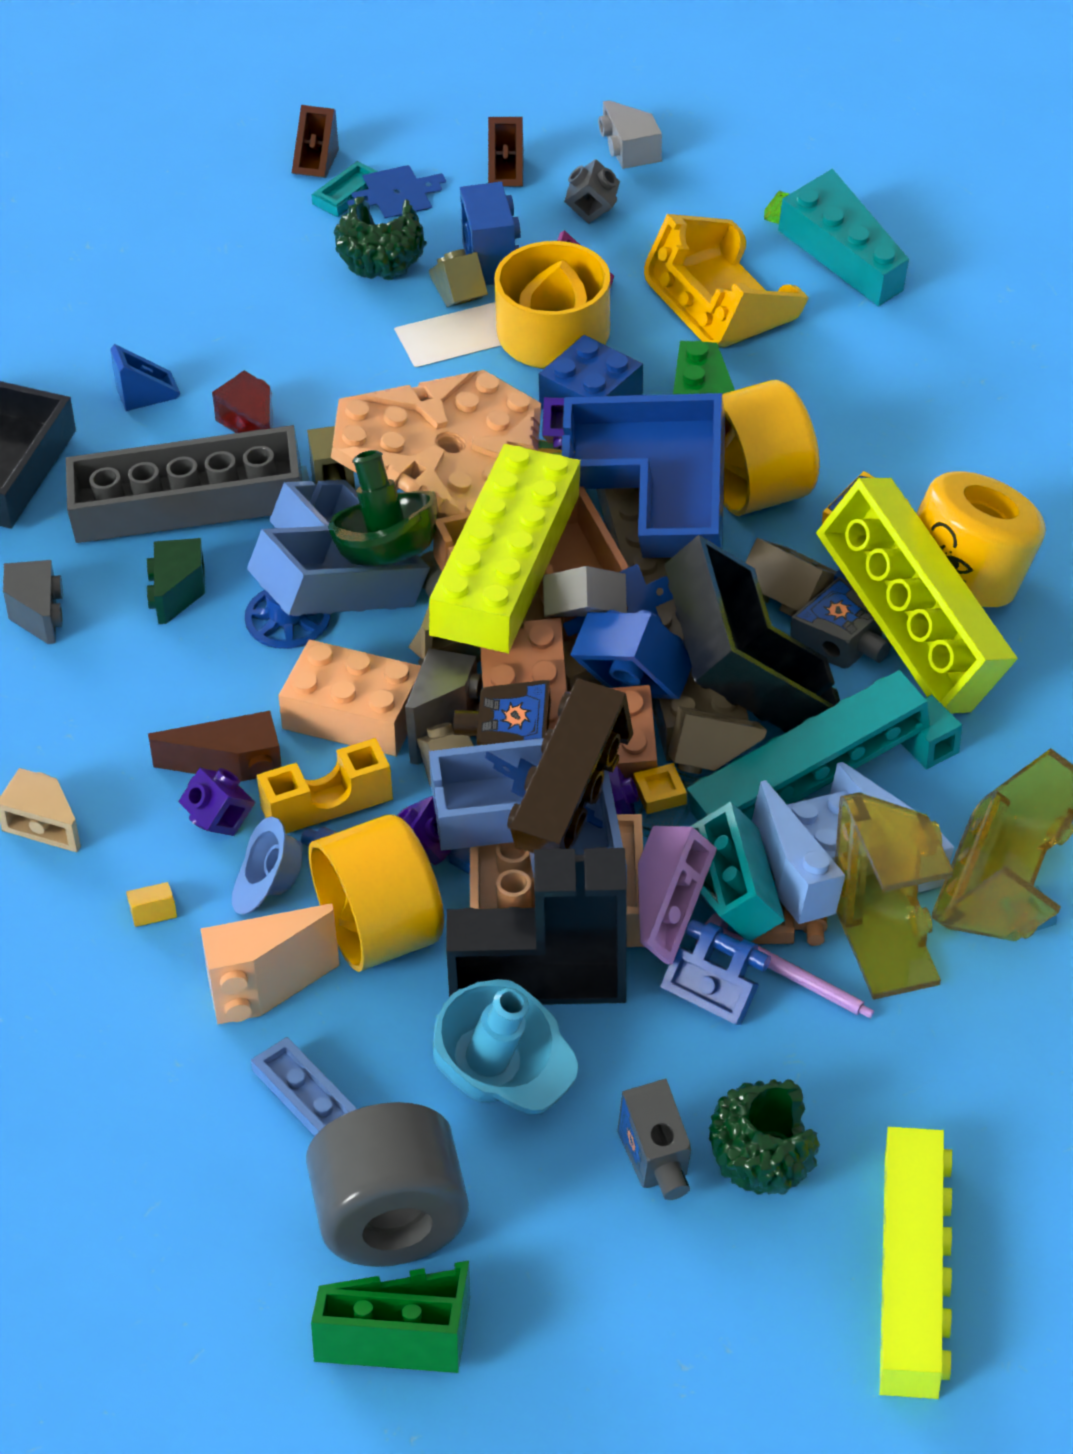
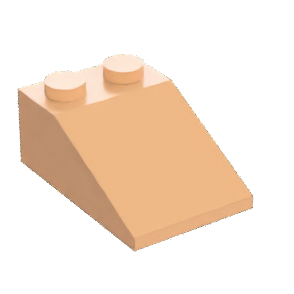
(267, 959)

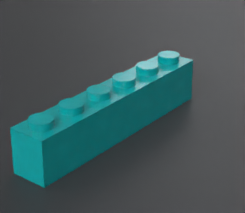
(808, 754)

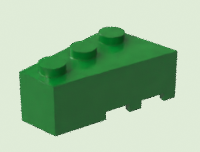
(394, 1322)

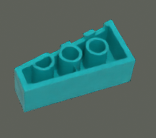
(844, 237)

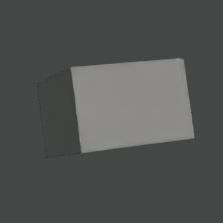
(583, 591)

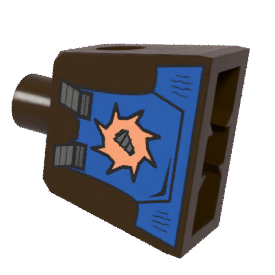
(507, 713)

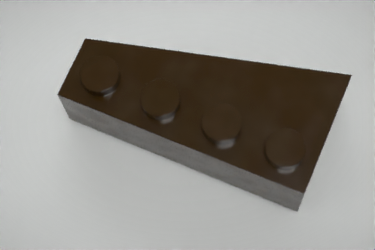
(572, 767)

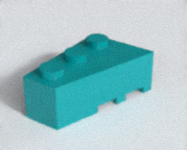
(739, 877)

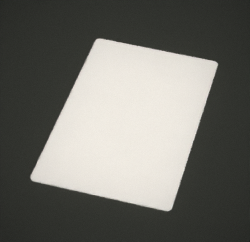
(450, 335)

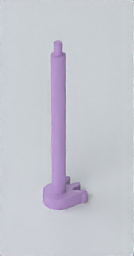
(803, 977)

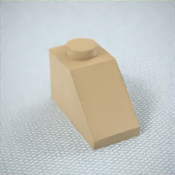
(38, 810)

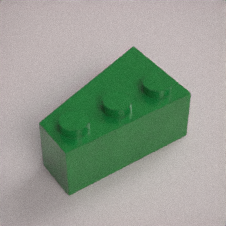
(701, 369)

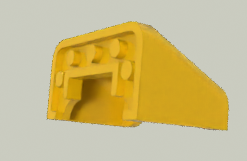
(701, 280)

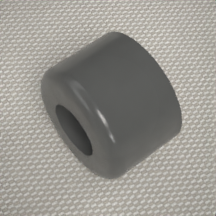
(387, 1184)

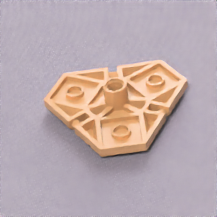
(438, 433)

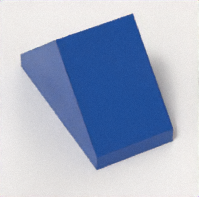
(140, 380)

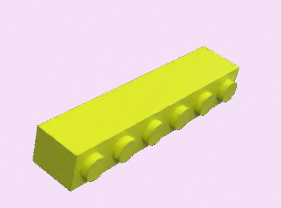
(913, 1264)

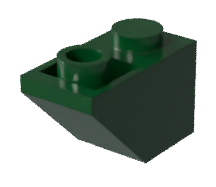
(177, 577)

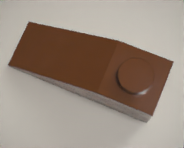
(238, 744)

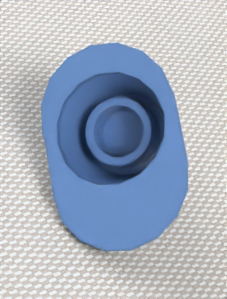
(268, 867)

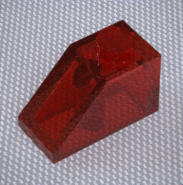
(244, 404)

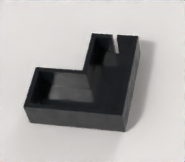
(32, 437)
(736, 645)
(562, 948)

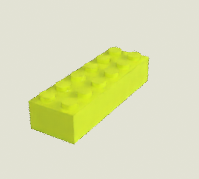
(504, 548)
(915, 595)

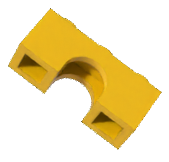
(354, 784)

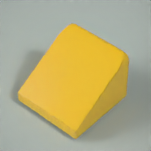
(151, 904)

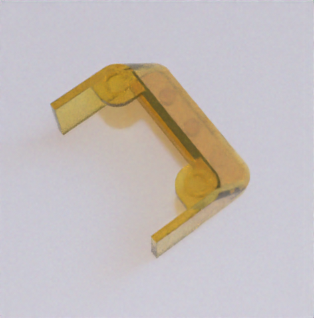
(1004, 851)
(885, 858)

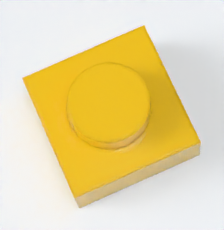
(660, 788)

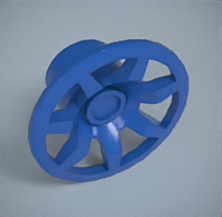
(278, 617)

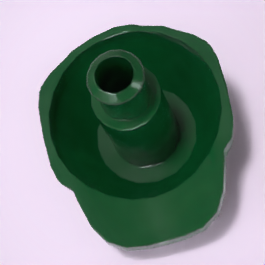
(385, 523)

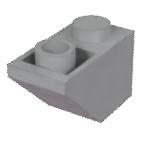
(630, 135)

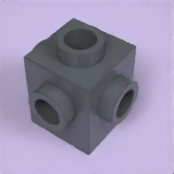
(592, 190)

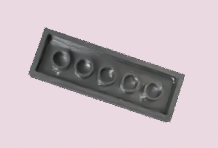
(180, 483)

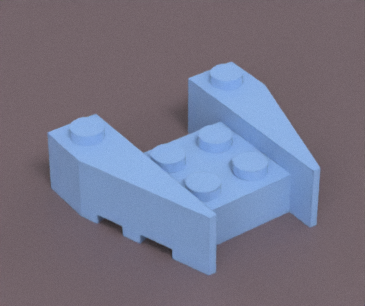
(803, 844)

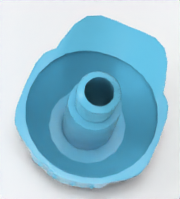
(503, 1047)

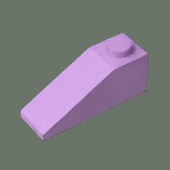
(669, 886)

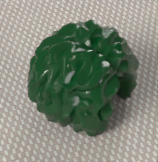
(379, 248)
(762, 1137)

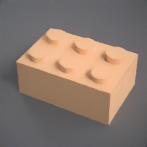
(348, 696)

